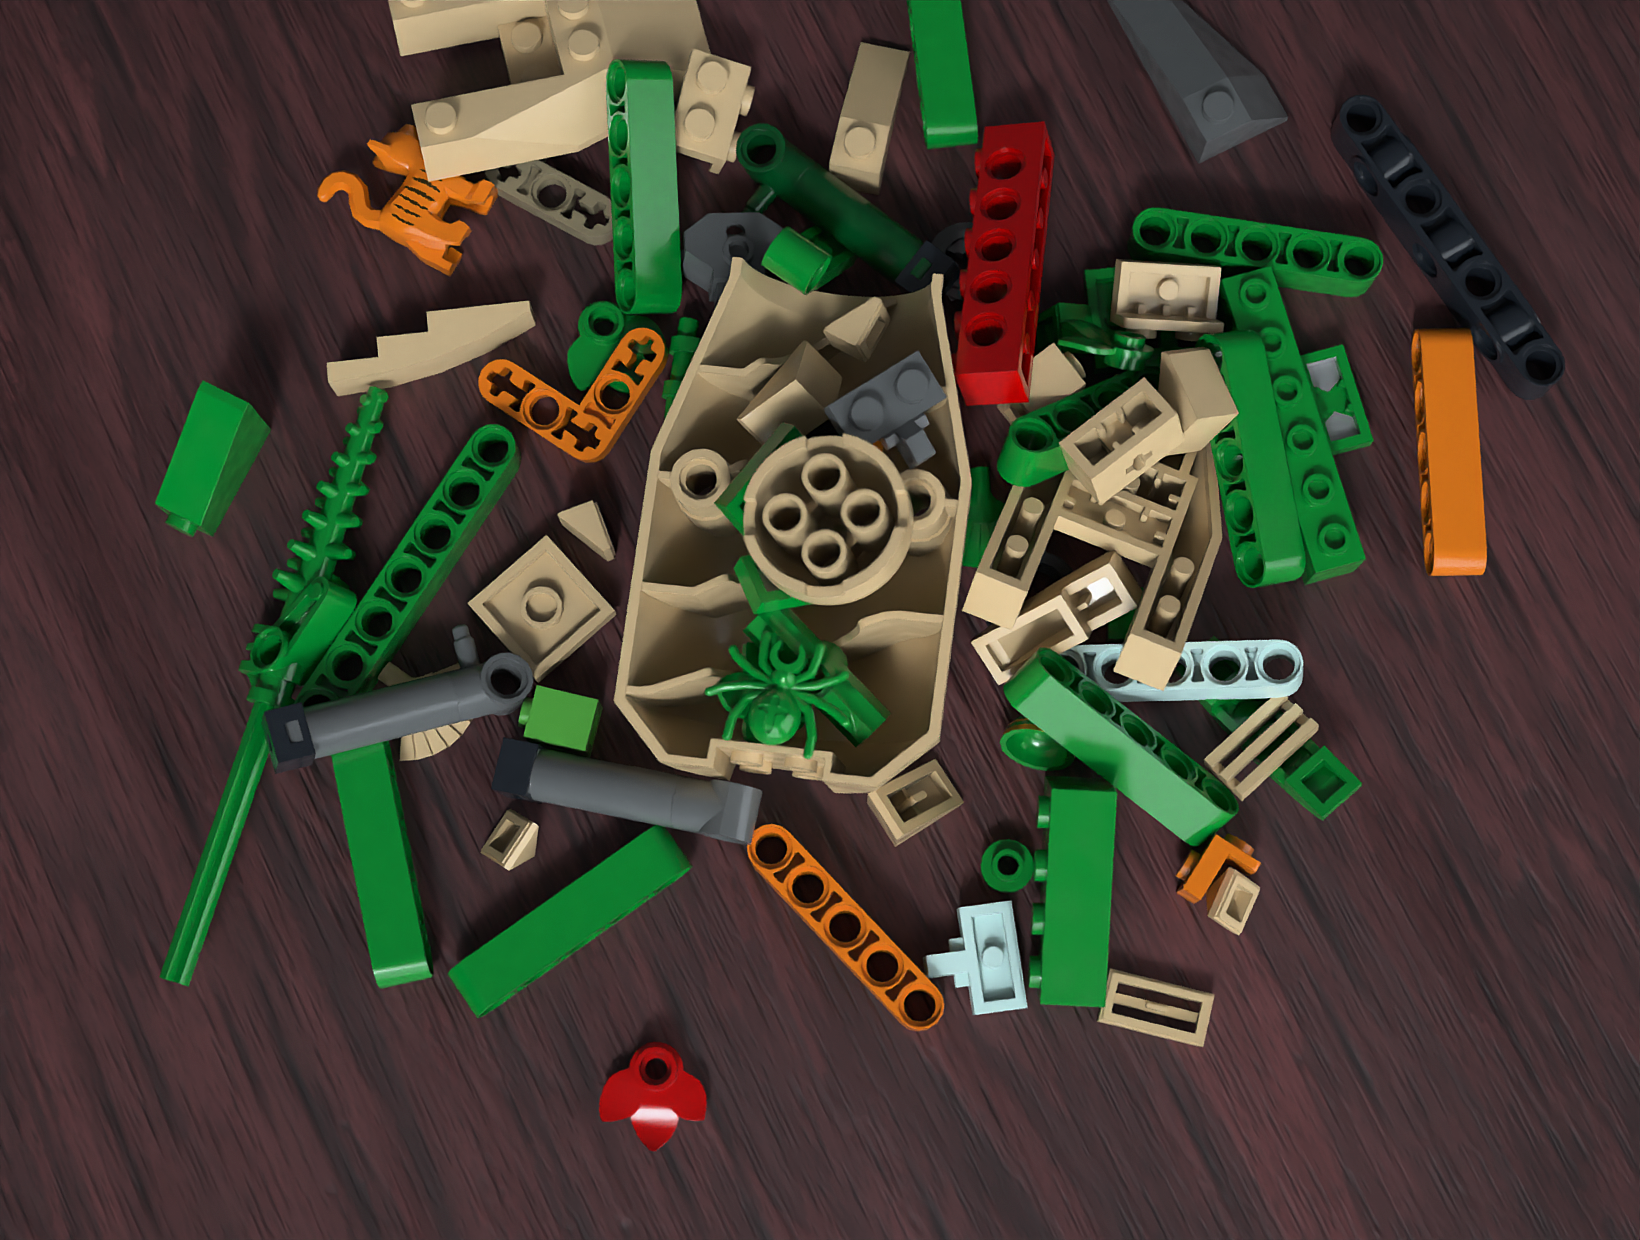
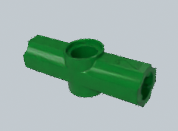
(850, 696)

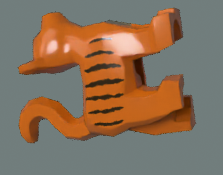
(418, 206)

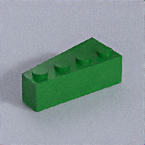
(1074, 891)

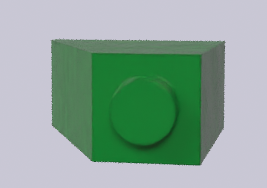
(210, 460)

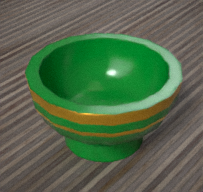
(1033, 747)

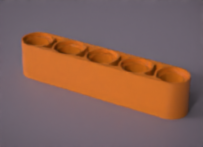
(1448, 452)
(836, 901)

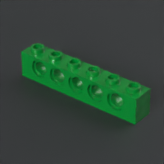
(1321, 504)

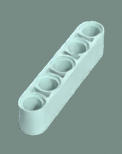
(1197, 681)

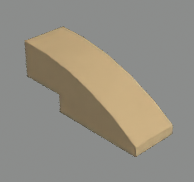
(1061, 615)

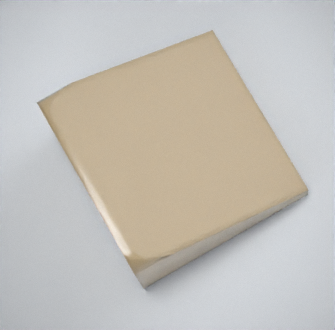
(859, 329)
(588, 526)

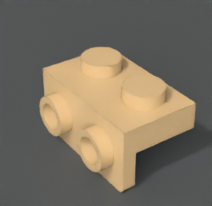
(709, 107)
(1166, 298)

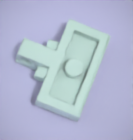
(984, 959)

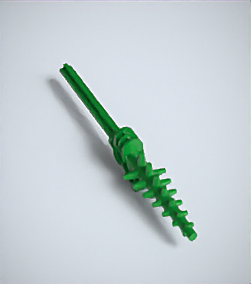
(279, 662)

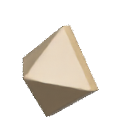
(512, 841)
(1231, 900)

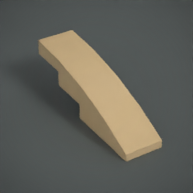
(451, 340)

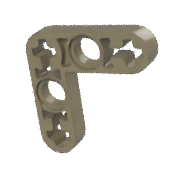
(536, 176)

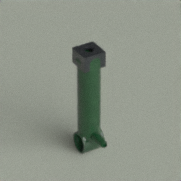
(839, 212)

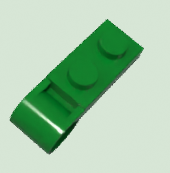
(807, 258)

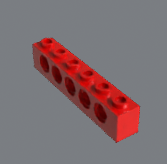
(1004, 265)

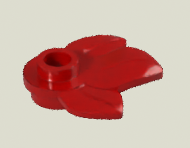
(652, 1102)

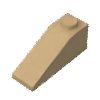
(868, 117)

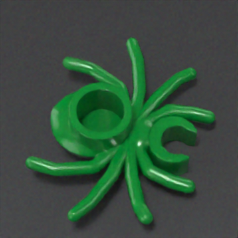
(780, 694)

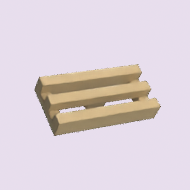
(1292, 714)
(1200, 1019)

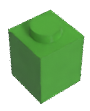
(560, 720)

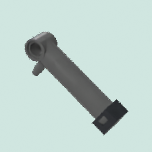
(303, 734)
(627, 791)

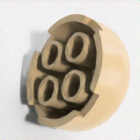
(810, 494)

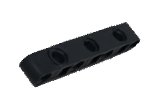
(1446, 247)

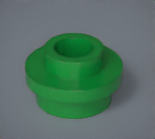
(995, 878)

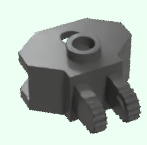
(710, 249)

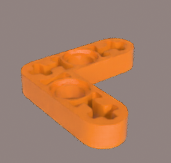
(592, 408)

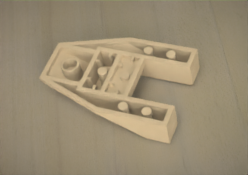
(555, 69)
(1160, 520)

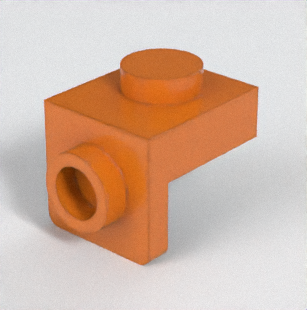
(1201, 868)

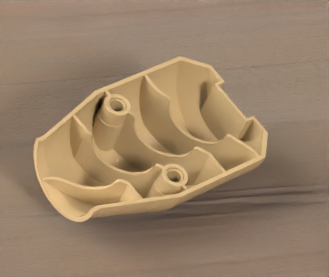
(684, 585)

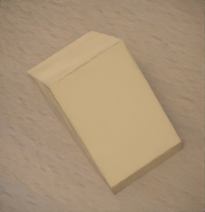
(1197, 394)
(793, 395)
(913, 801)

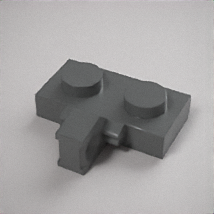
(892, 409)

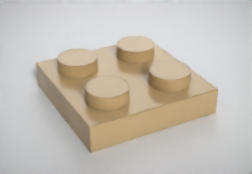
(542, 608)

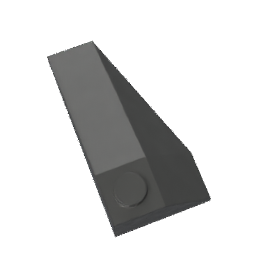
(1199, 75)

